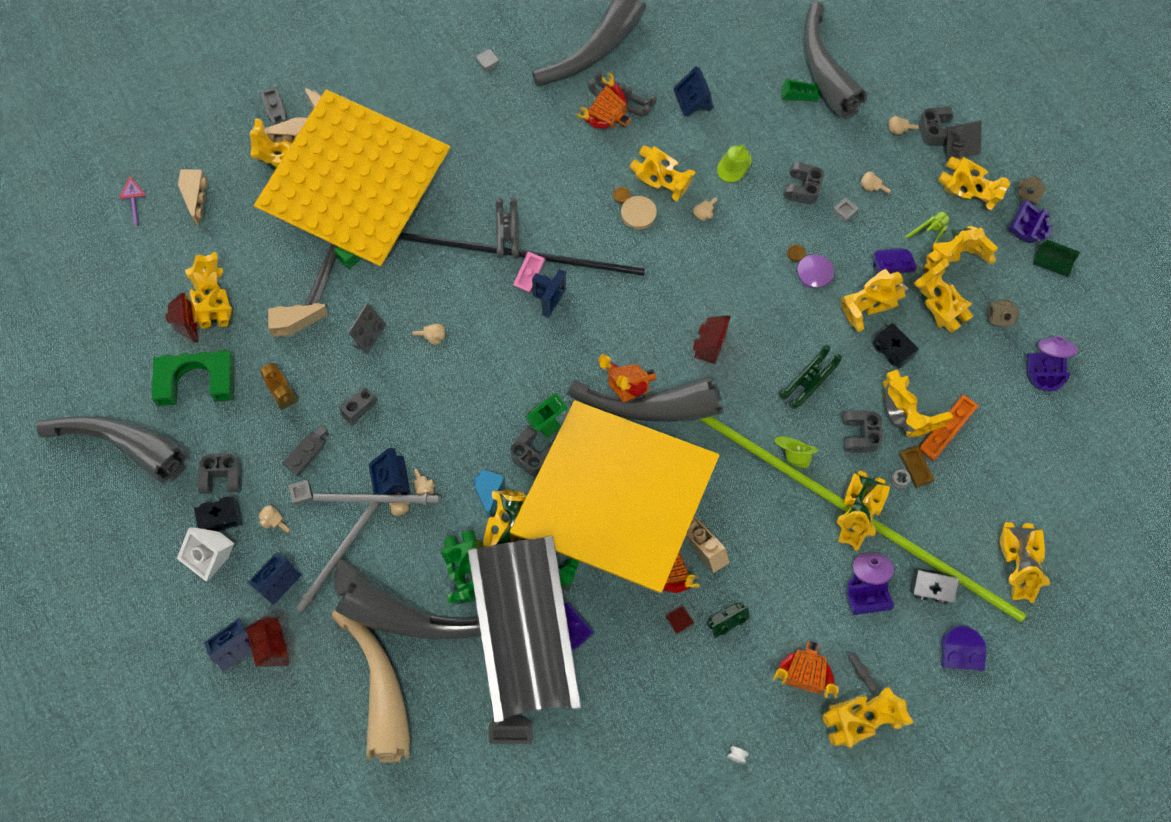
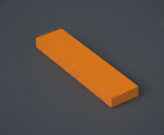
(941, 437)

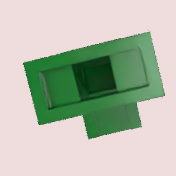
(543, 415)

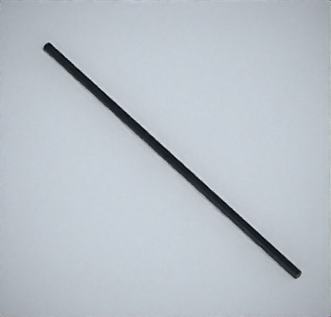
(507, 251)

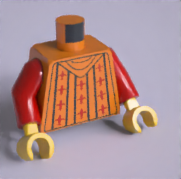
(607, 108)
(628, 380)
(679, 579)
(807, 671)

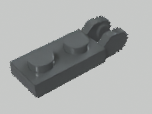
(273, 105)

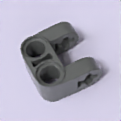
(931, 126)
(807, 173)
(868, 431)
(522, 443)
(220, 469)

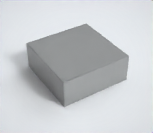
(487, 60)
(845, 210)
(300, 492)

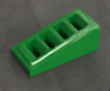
(789, 91)

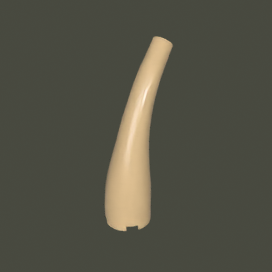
(387, 715)

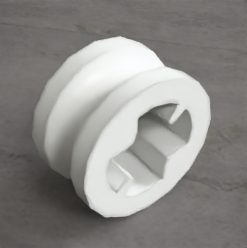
(738, 755)

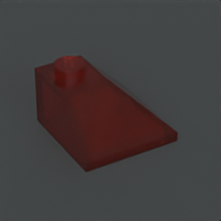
(181, 317)

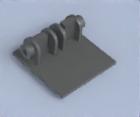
(964, 140)
(366, 328)

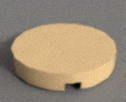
(638, 212)

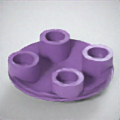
(815, 271)

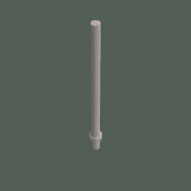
(425, 499)
(307, 598)

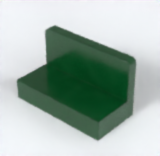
(1056, 257)

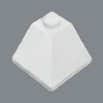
(204, 551)

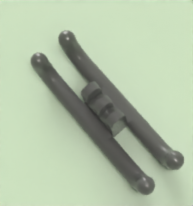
(628, 95)
(506, 228)

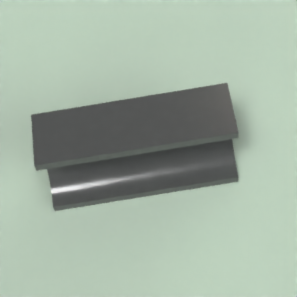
(523, 627)

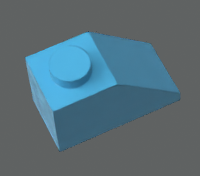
(484, 485)

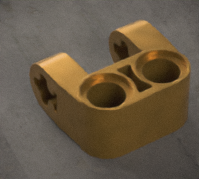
(278, 386)

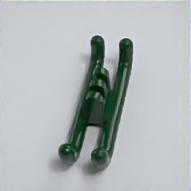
(810, 377)

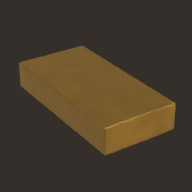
(916, 466)

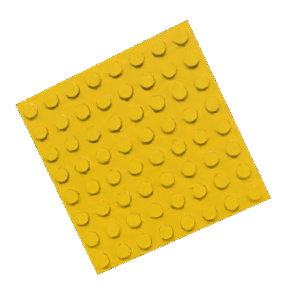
(352, 177)
(616, 495)

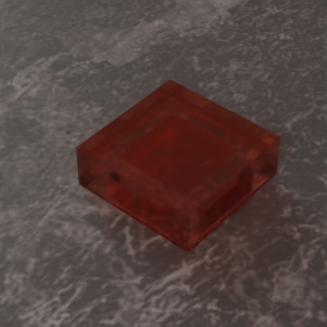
(679, 620)

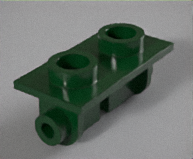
(737, 615)

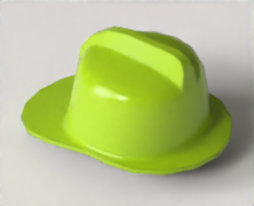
(734, 164)
(796, 452)

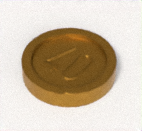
(621, 194)
(796, 253)

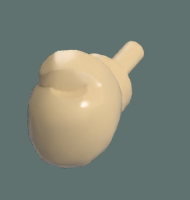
(899, 125)
(871, 182)
(703, 210)
(433, 333)
(423, 485)
(399, 509)
(270, 517)

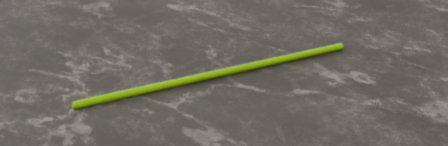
(880, 528)

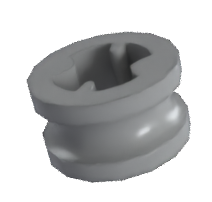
(900, 485)

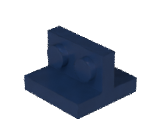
(693, 92)
(549, 290)
(389, 474)
(274, 578)
(229, 645)

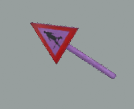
(132, 191)

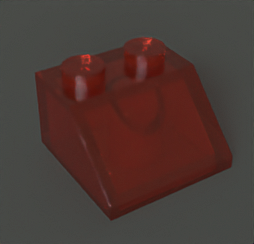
(712, 338)
(267, 643)

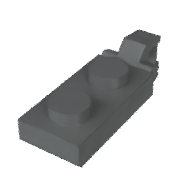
(306, 451)

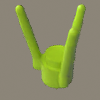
(937, 223)

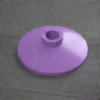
(1057, 347)
(873, 568)

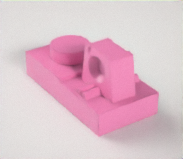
(530, 266)

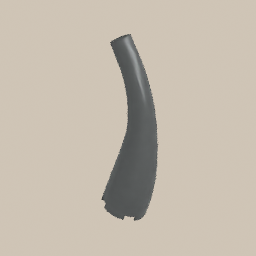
(612, 29)
(834, 82)
(681, 403)
(148, 449)
(384, 612)

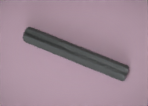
(322, 276)

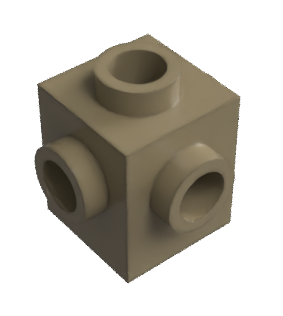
(1036, 184)
(1002, 312)

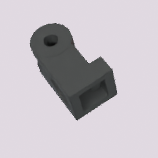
(357, 406)

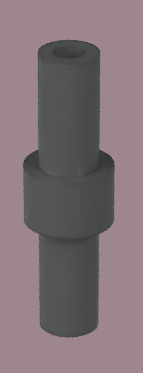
(863, 672)

